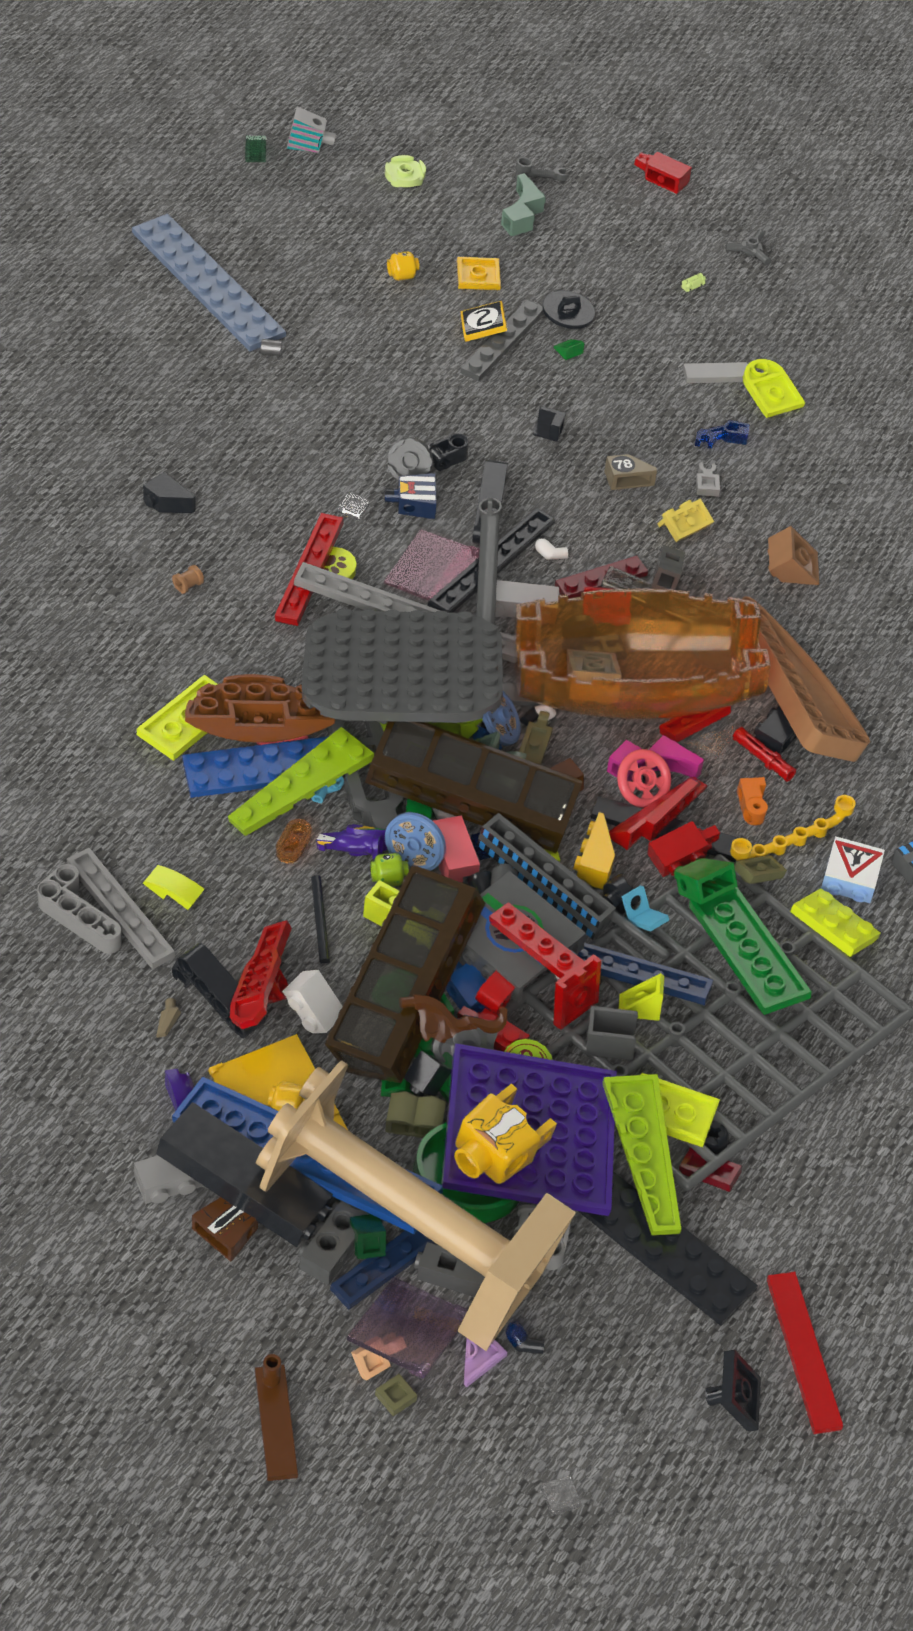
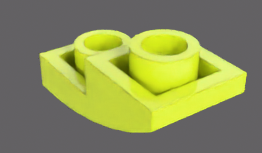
(169, 882)

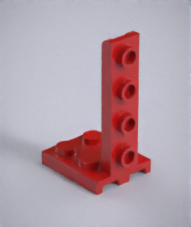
(578, 979)

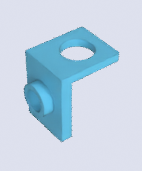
(643, 916)

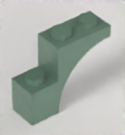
(520, 216)

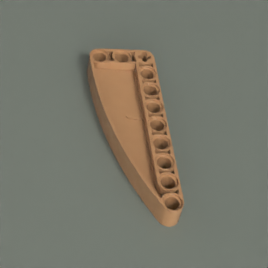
(808, 697)

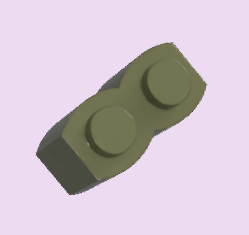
(414, 1114)

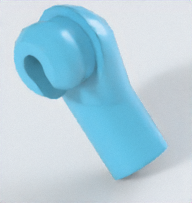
(321, 793)

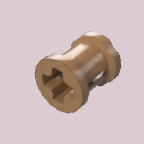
(188, 579)

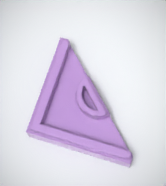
(480, 1361)

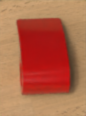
(495, 992)

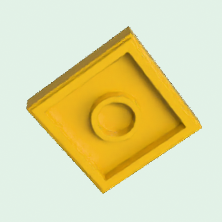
(478, 273)

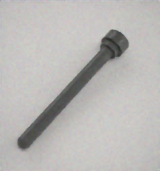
(638, 934)

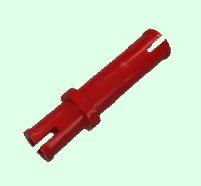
(771, 759)

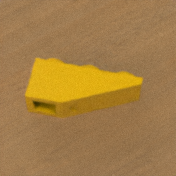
(598, 854)

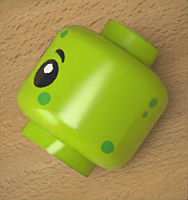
(389, 869)

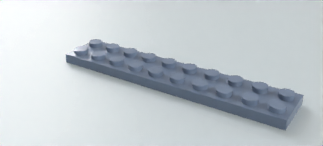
(208, 281)

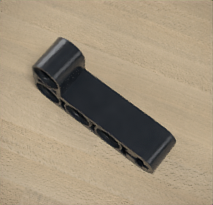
(212, 980)

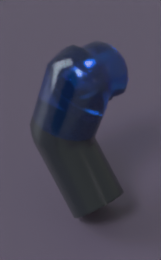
(520, 1340)

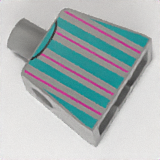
(309, 132)

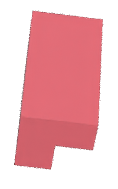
(460, 854)

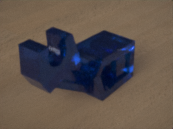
(731, 432)

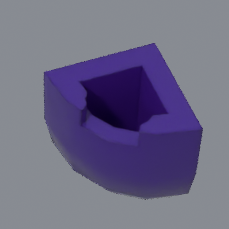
(178, 1086)

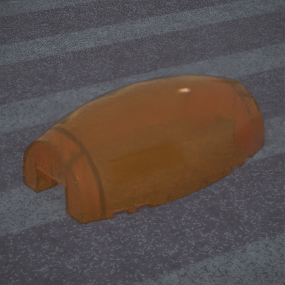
(671, 648)

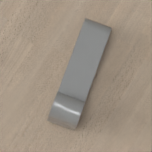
(59, 900)

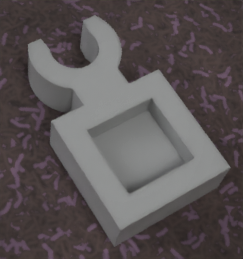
(707, 481)

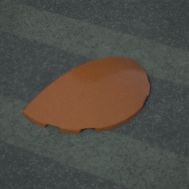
(254, 710)

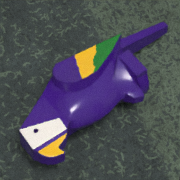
(354, 840)

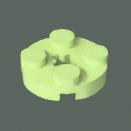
(395, 171)

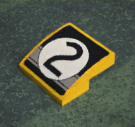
(483, 321)

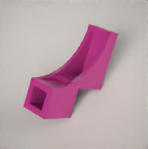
(676, 757)

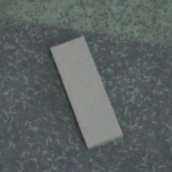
(714, 372)

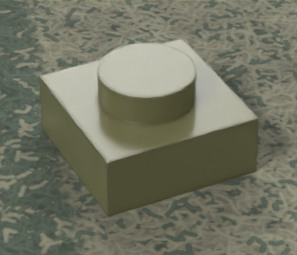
(396, 1395)

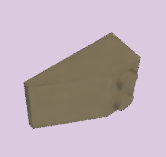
(592, 664)

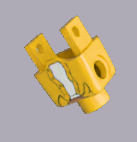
(498, 1138)

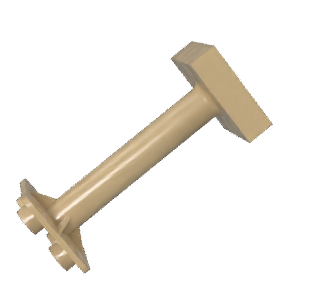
(507, 1265)

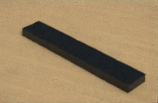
(617, 812)

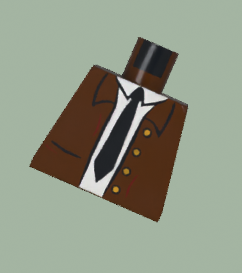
(224, 1227)

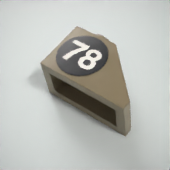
(628, 472)

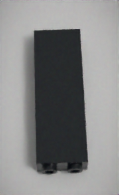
(228, 1167)

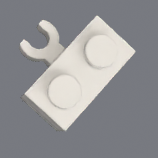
(313, 1001)

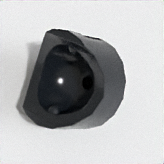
(616, 889)

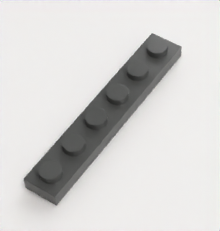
(500, 343)

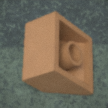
(792, 558)

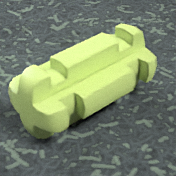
(693, 282)

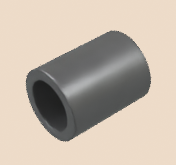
(271, 347)

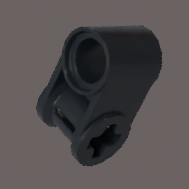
(449, 451)

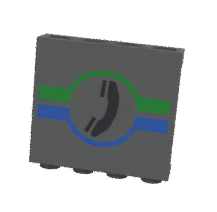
(493, 951)

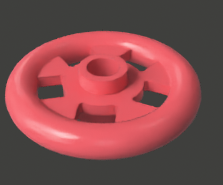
(627, 788)

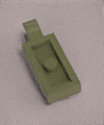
(537, 739)

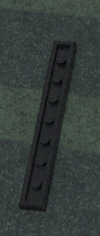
(509, 547)

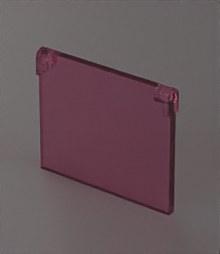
(430, 564)

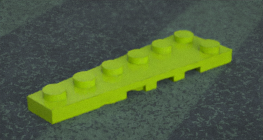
(319, 768)
(643, 1134)

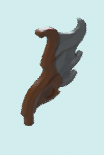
(447, 1030)

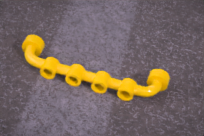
(742, 848)

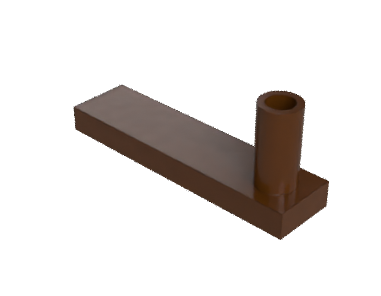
(275, 1420)

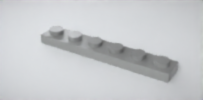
(122, 909)

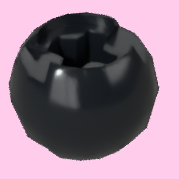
(720, 1143)

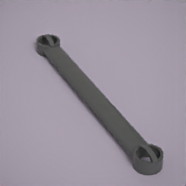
(488, 559)

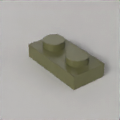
(759, 869)

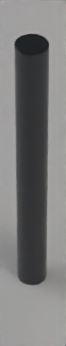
(320, 920)

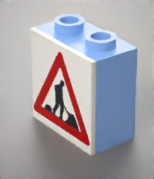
(852, 870)

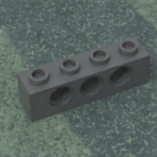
(326, 1263)

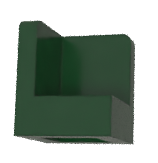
(369, 1236)

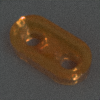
(292, 842)

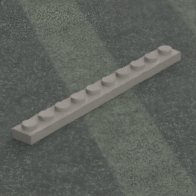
(369, 597)

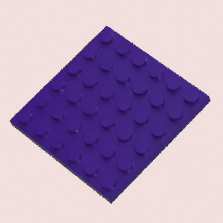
(579, 1156)

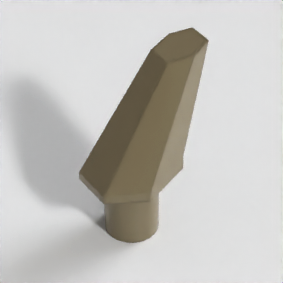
(168, 1017)

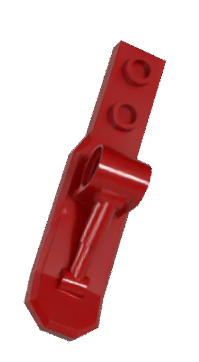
(261, 978)

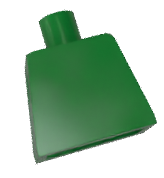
(705, 879)

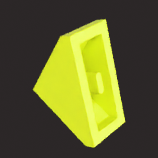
(644, 998)

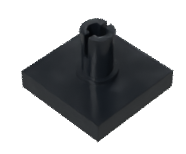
(738, 1391)

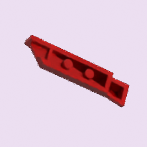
(657, 815)

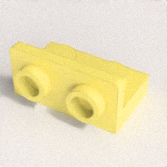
(686, 520)

